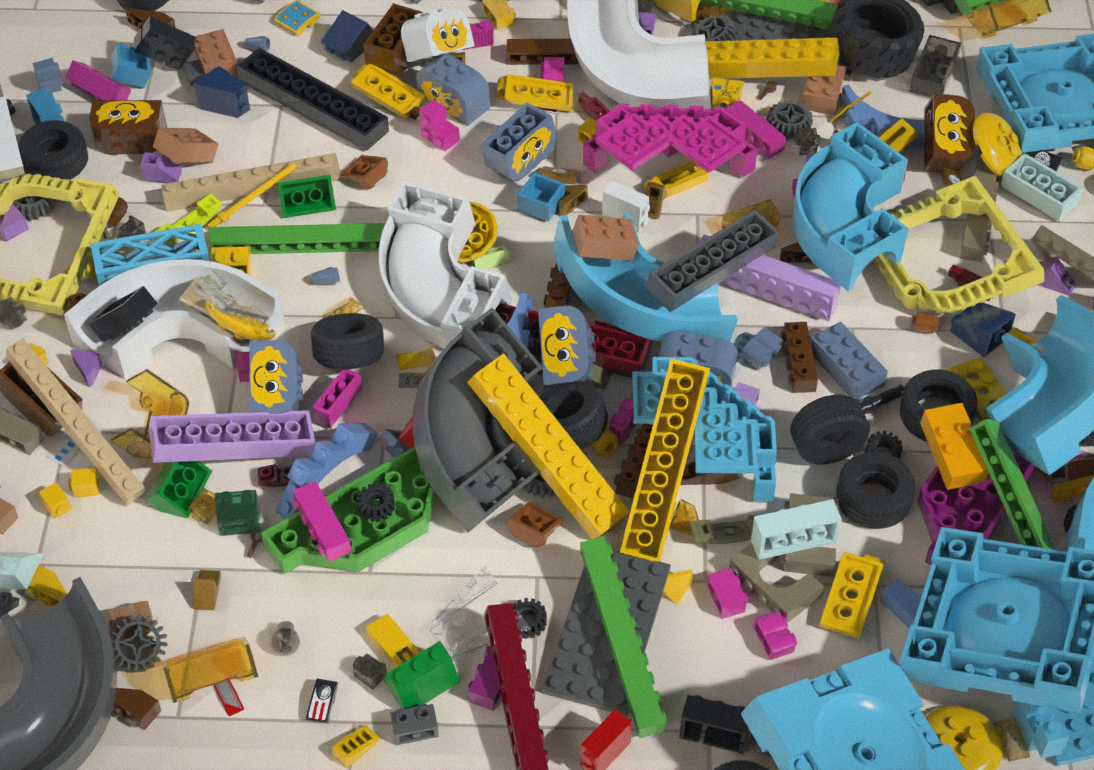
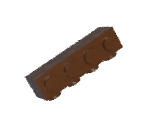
(558, 289)
(799, 357)
(628, 479)

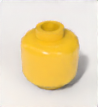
(1084, 158)
(606, 443)

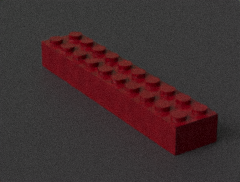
(614, 349)

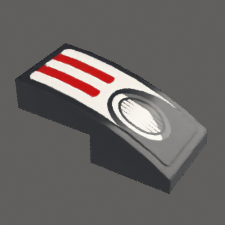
(321, 701)

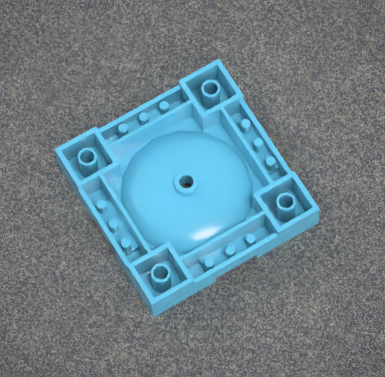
(1043, 90)
(1005, 621)
(849, 721)

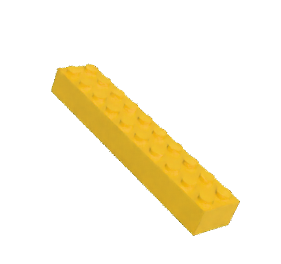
(548, 446)
(665, 460)

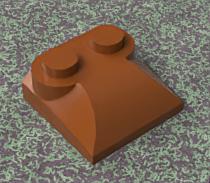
(366, 171)
(533, 524)

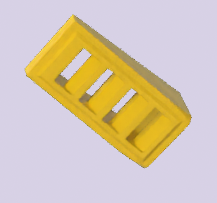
(355, 754)

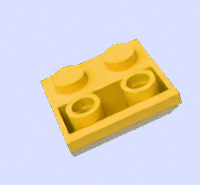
(233, 256)

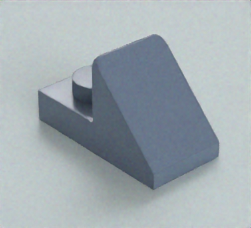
(395, 446)

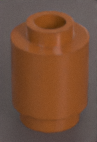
(925, 322)

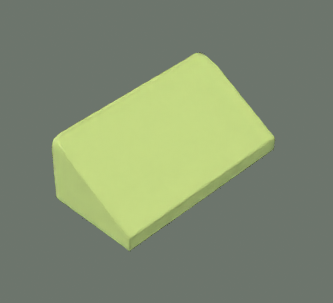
(494, 257)

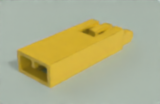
(899, 135)
(681, 178)
(391, 639)

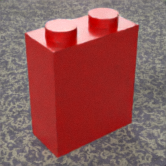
(606, 742)

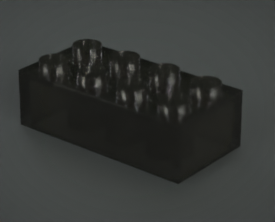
(935, 66)

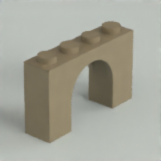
(1056, 246)
(813, 560)
(788, 600)

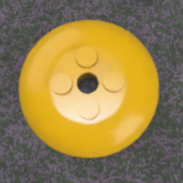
(996, 141)
(482, 235)
(240, 326)
(980, 739)

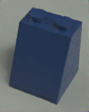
(346, 37)
(222, 93)
(982, 327)

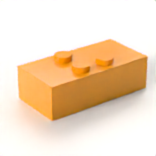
(954, 446)

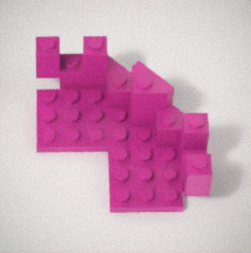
(642, 132)

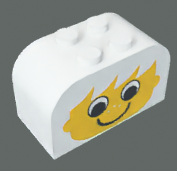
(436, 33)

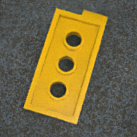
(386, 81)
(509, 87)
(985, 382)
(871, 570)

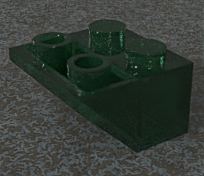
(238, 512)

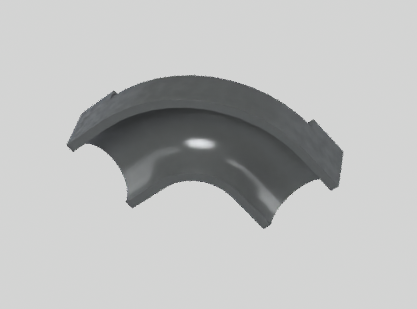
(458, 435)
(63, 688)

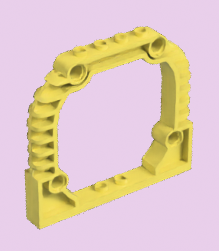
(94, 197)
(1008, 278)

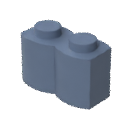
(47, 75)
(762, 348)

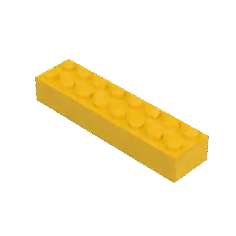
(773, 58)

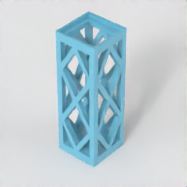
(147, 250)

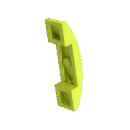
(206, 210)

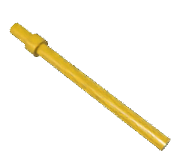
(224, 216)

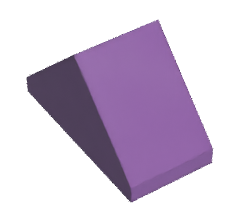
(13, 224)
(87, 363)

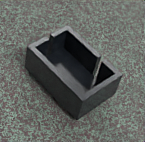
(164, 43)
(123, 314)
(724, 723)

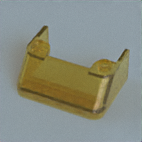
(1007, 14)
(159, 400)
(209, 667)

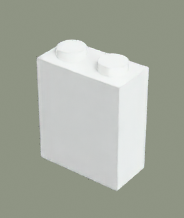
(623, 200)

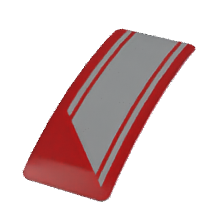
(229, 697)

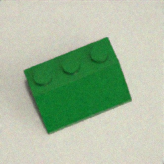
(306, 196)
(178, 487)
(422, 677)

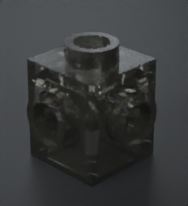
(807, 140)
(12, 313)

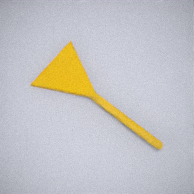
(842, 109)

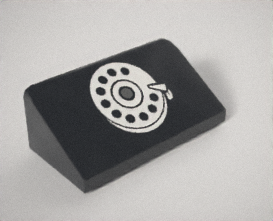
(1050, 160)

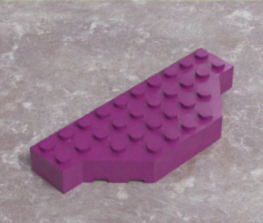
(964, 508)

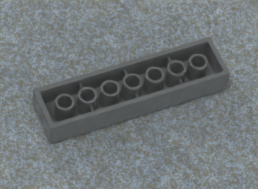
(712, 260)

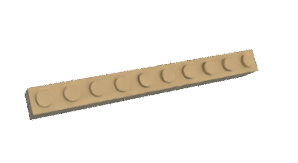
(243, 182)
(75, 422)

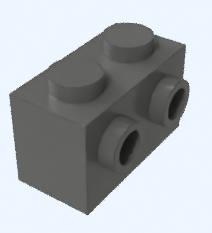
(414, 724)

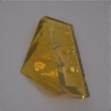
(349, 305)
(683, 515)
(1012, 739)

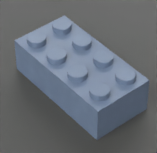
(848, 361)

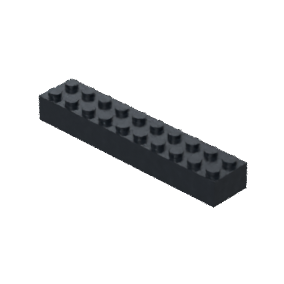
(313, 98)

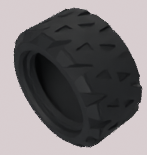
(873, 54)

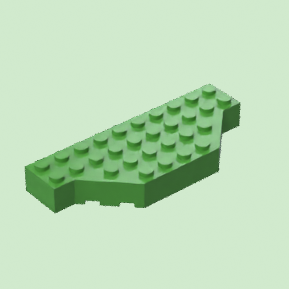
(370, 541)

